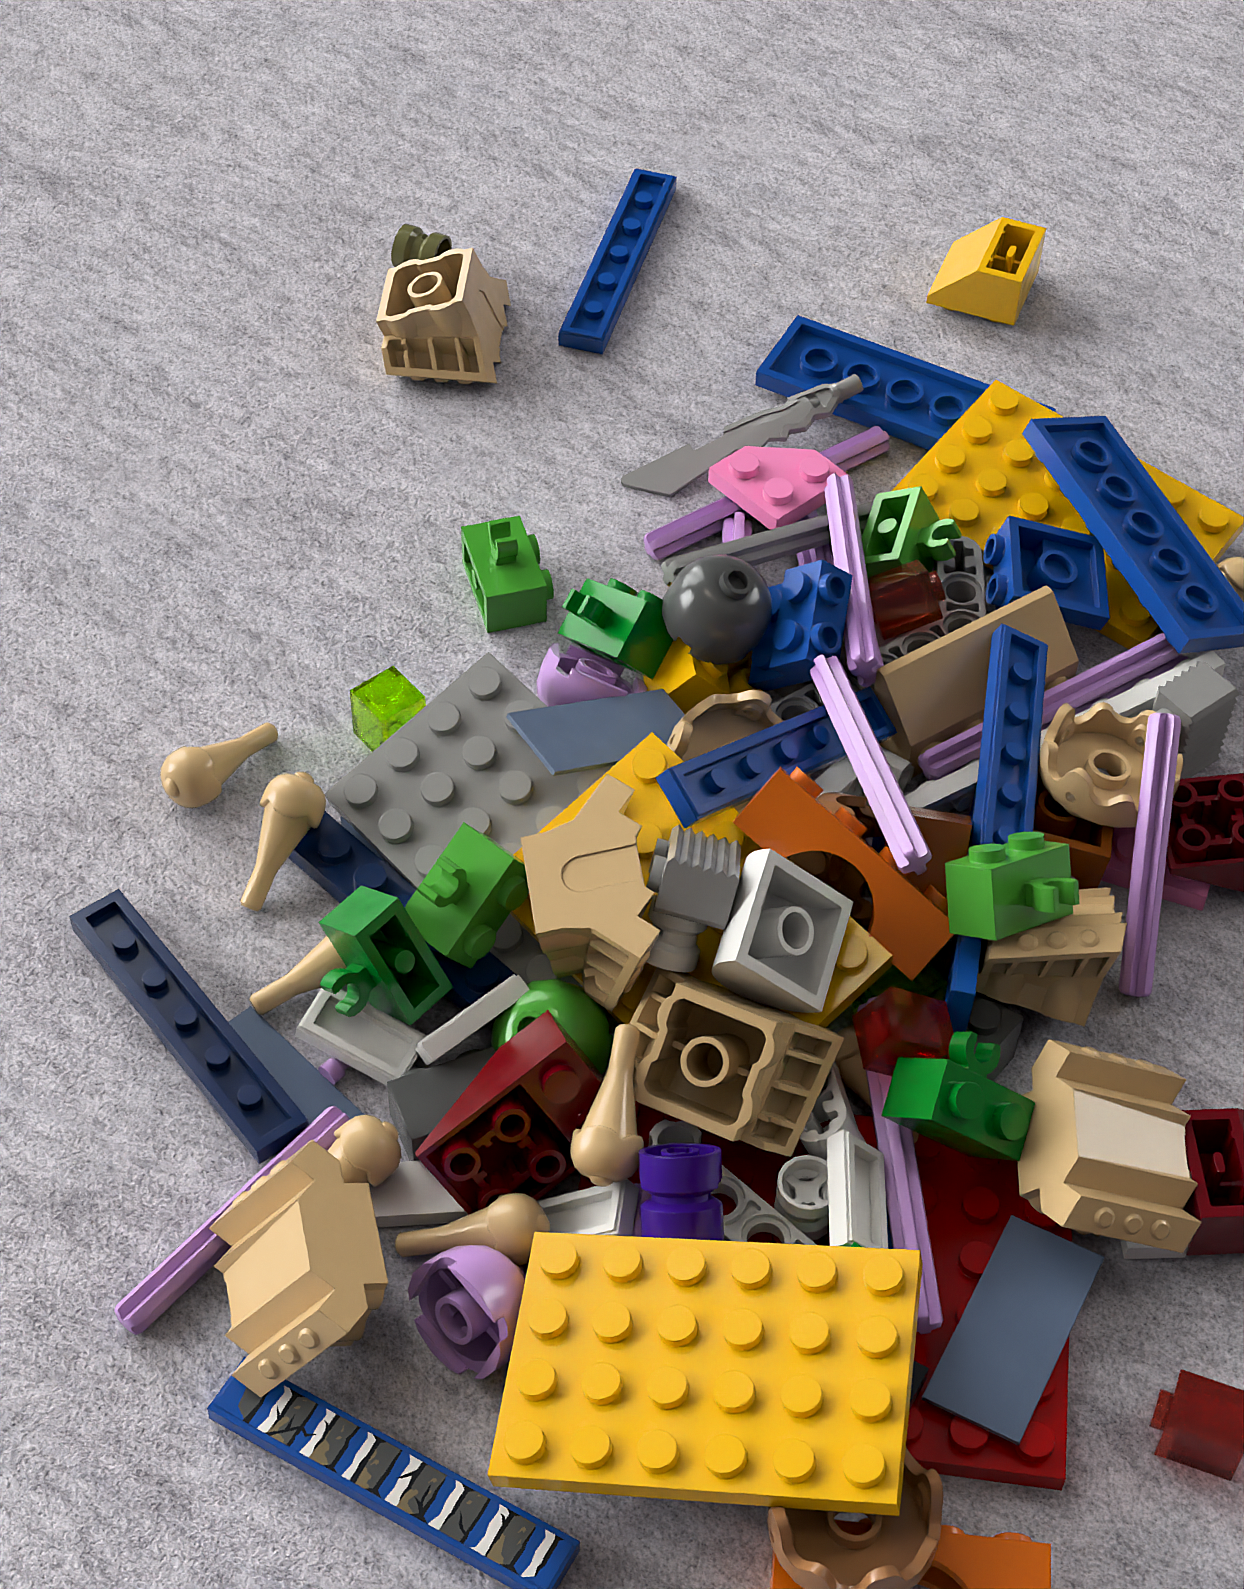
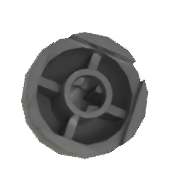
(718, 608)

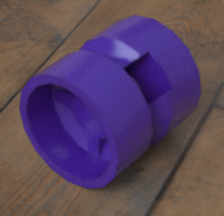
(681, 1188)

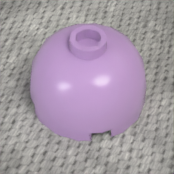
(581, 677)
(469, 1307)

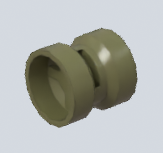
(414, 244)

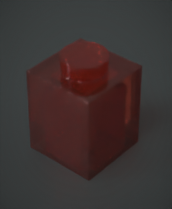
(905, 598)
(901, 1026)
(1200, 1424)

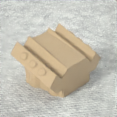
(443, 319)
(592, 895)
(1056, 963)
(728, 1061)
(1108, 1147)
(299, 1266)

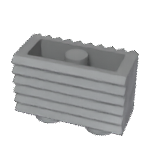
(1204, 706)
(695, 877)

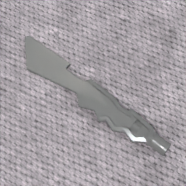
(683, 466)

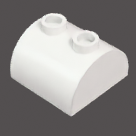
(781, 935)

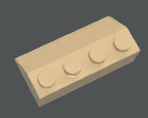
(944, 683)

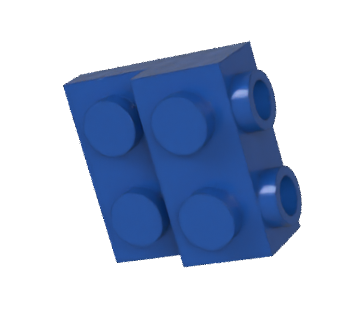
(1037, 555)
(804, 623)

